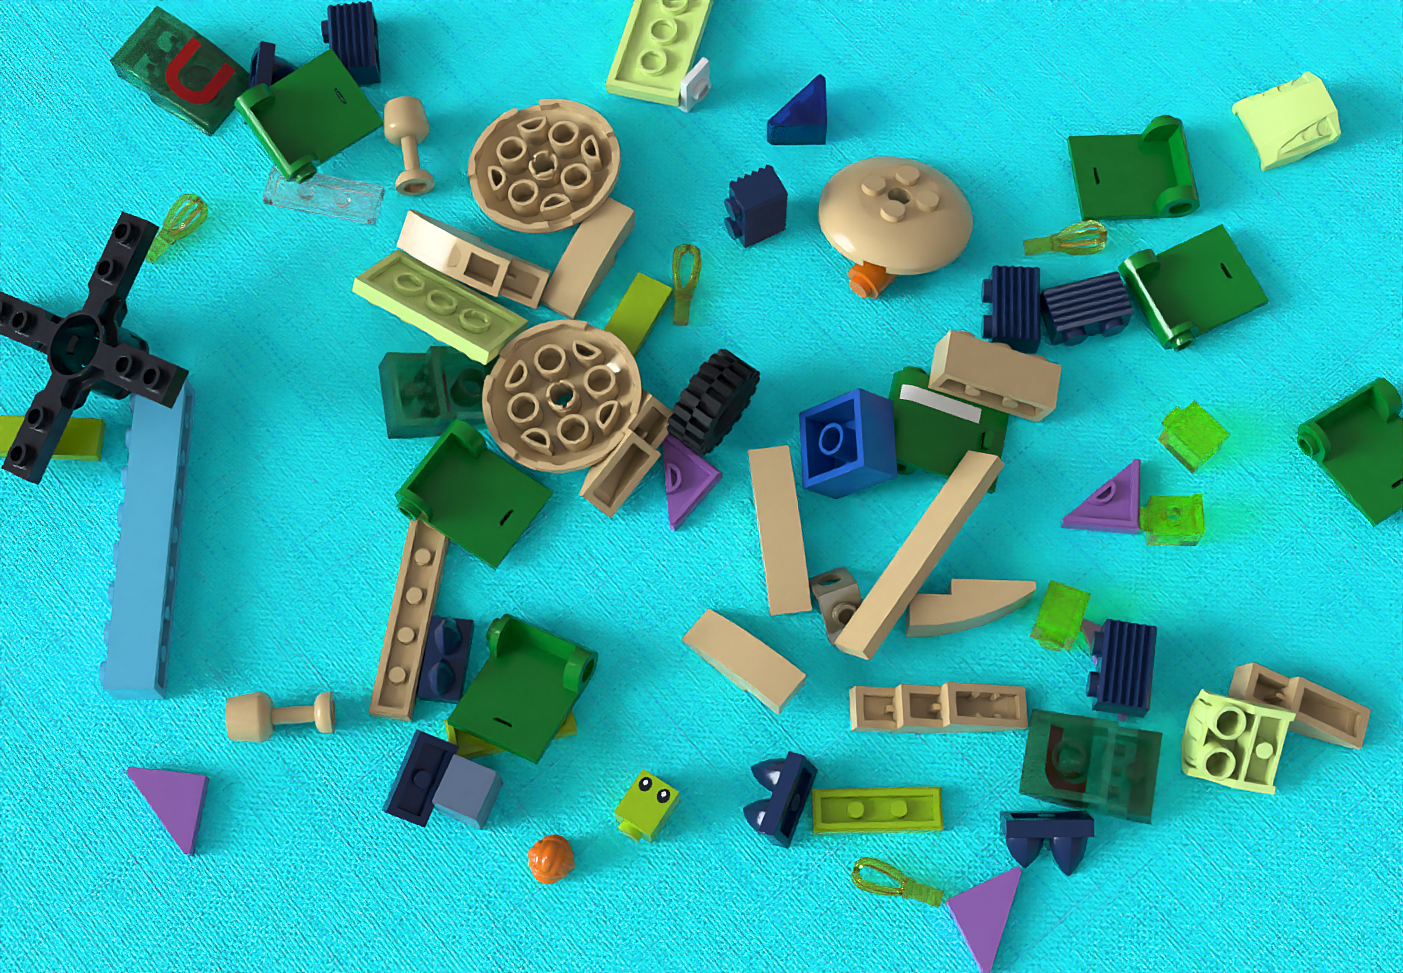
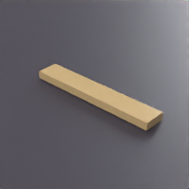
(919, 555)
(409, 623)

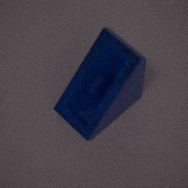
(802, 118)

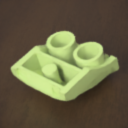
(1289, 120)
(1244, 735)

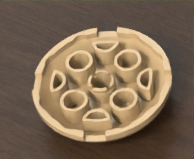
(544, 166)
(895, 215)
(557, 362)

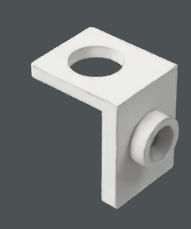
(695, 85)

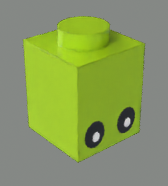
(646, 807)

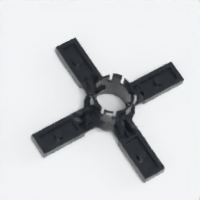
(112, 365)

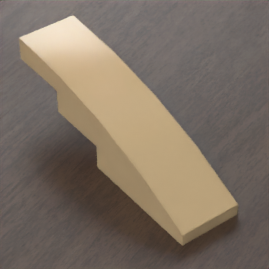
(779, 530)
(938, 709)

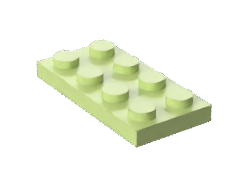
(658, 49)
(439, 306)

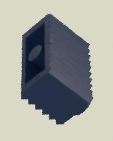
(354, 39)
(756, 207)
(1012, 307)
(1085, 309)
(1122, 668)

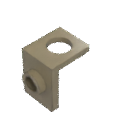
(836, 601)

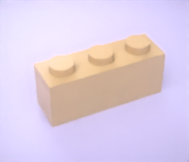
(995, 376)

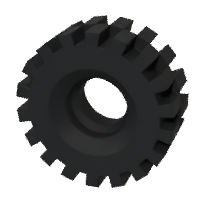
(713, 401)

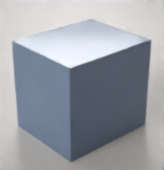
(467, 792)

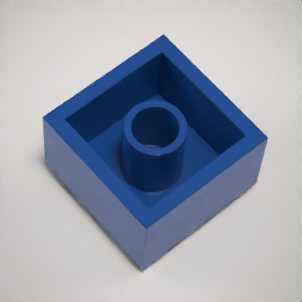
(848, 444)

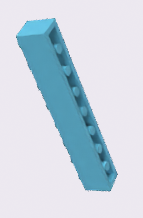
(148, 548)

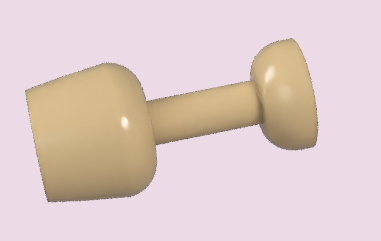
(406, 127)
(253, 716)

